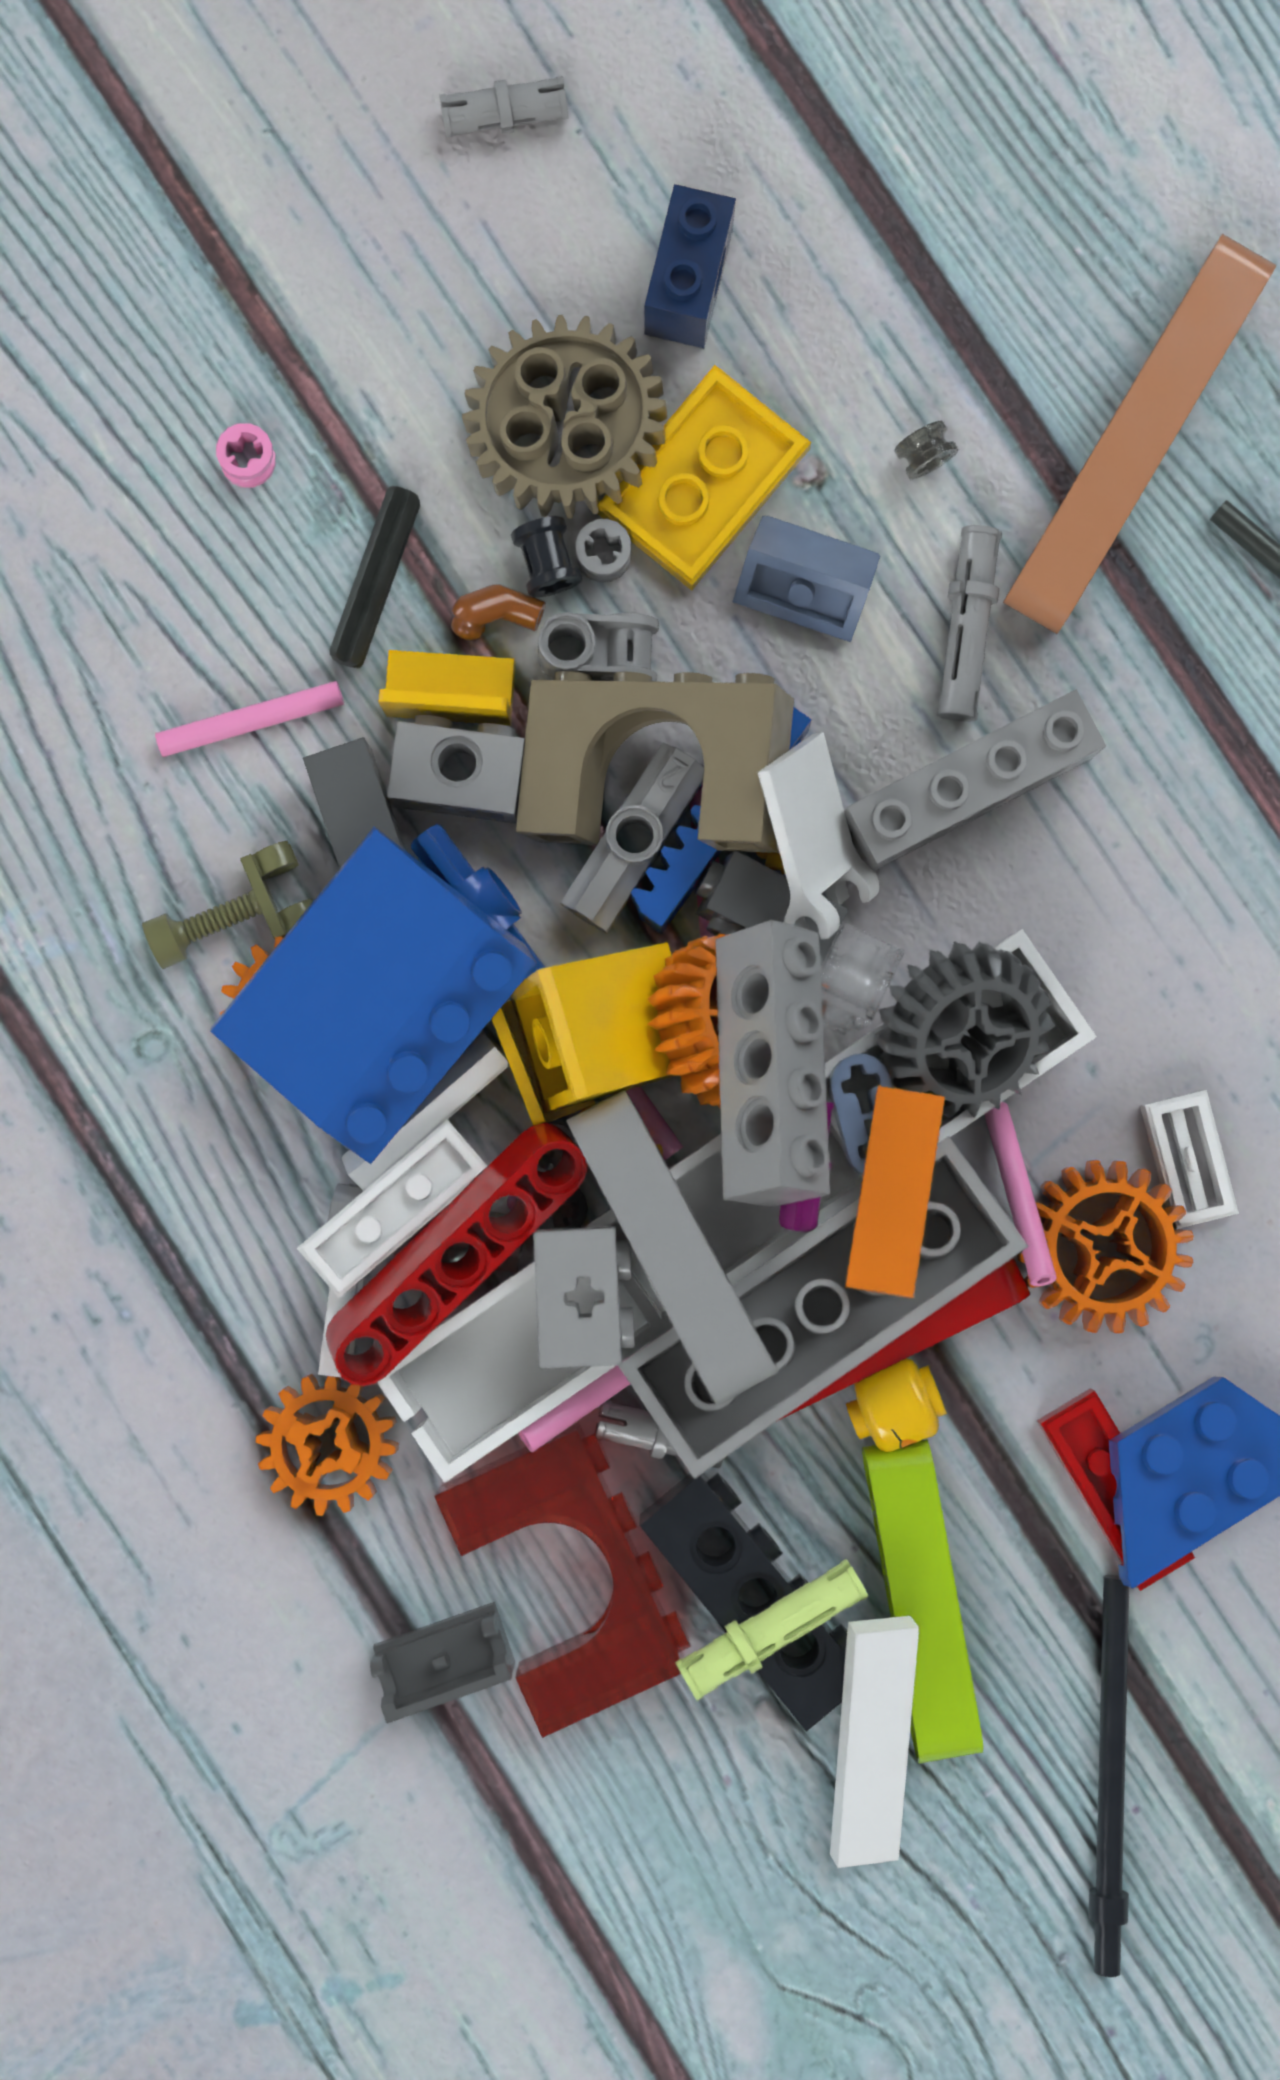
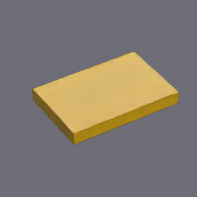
(709, 479)

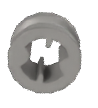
(614, 535)

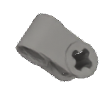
(603, 644)

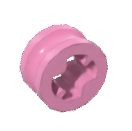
(234, 440)

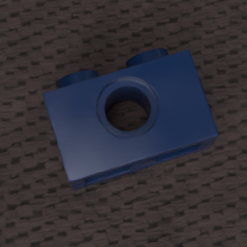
(689, 266)

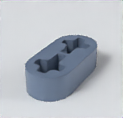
(847, 1107)

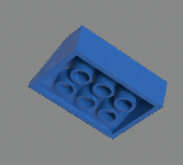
(373, 995)

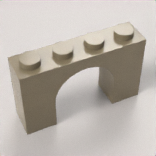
(582, 723)

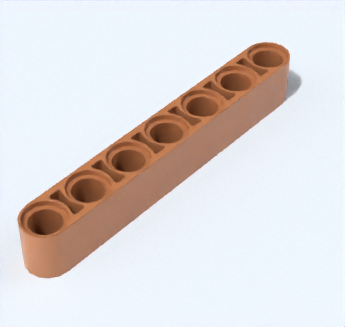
(1139, 434)

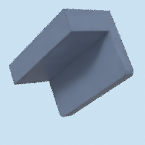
(806, 578)

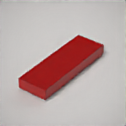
(1080, 1439)

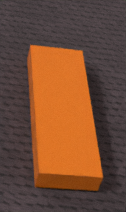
(895, 1192)

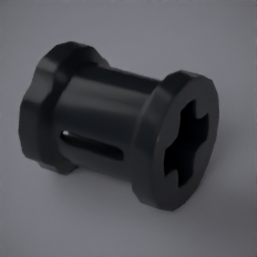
(546, 556)

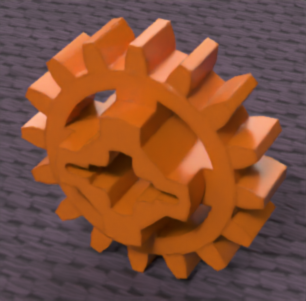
(300, 1431)

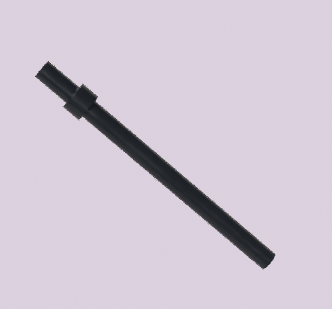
(1107, 1900)

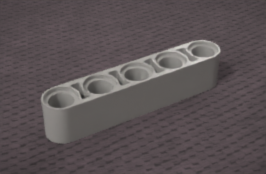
(672, 1248)

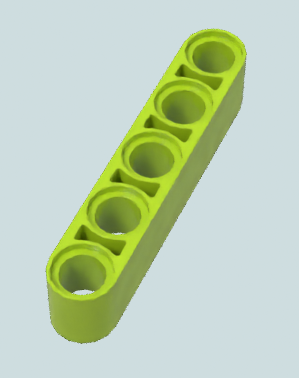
(923, 1586)

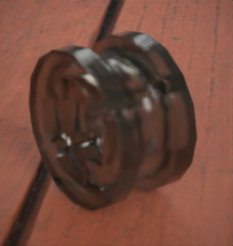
(926, 449)

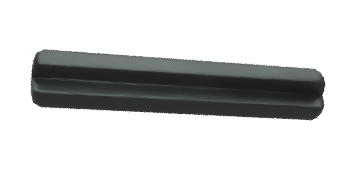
(375, 577)

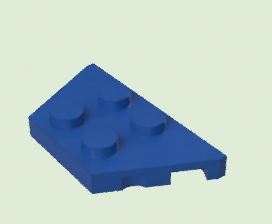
(1191, 1474)

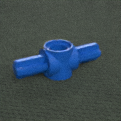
(481, 887)

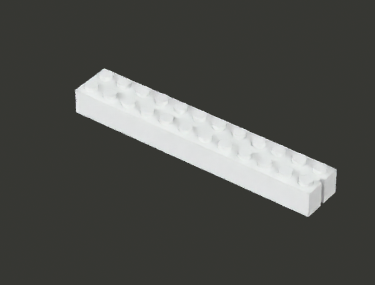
(482, 1365)

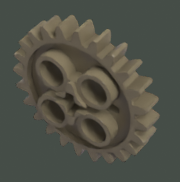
(511, 408)

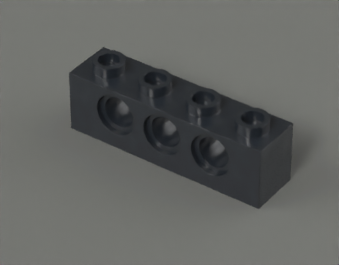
(805, 1684)

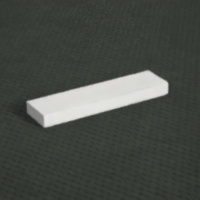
(873, 1740)

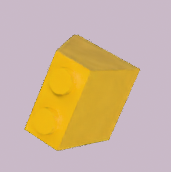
(591, 1026)

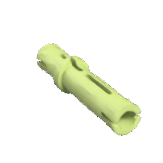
(770, 1630)

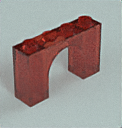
(633, 1639)

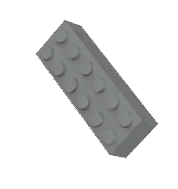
(816, 1323)

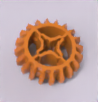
(690, 1018)
(1120, 1221)

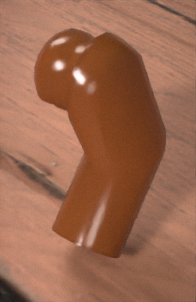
(491, 604)

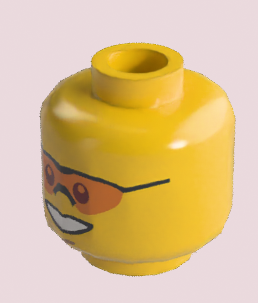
(897, 1406)

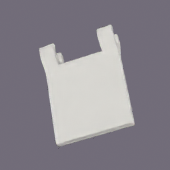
(813, 835)

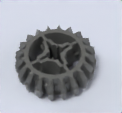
(946, 1016)

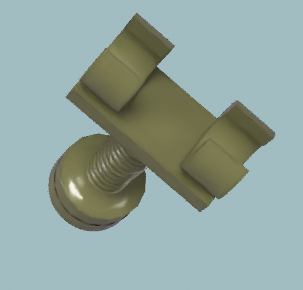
(170, 938)

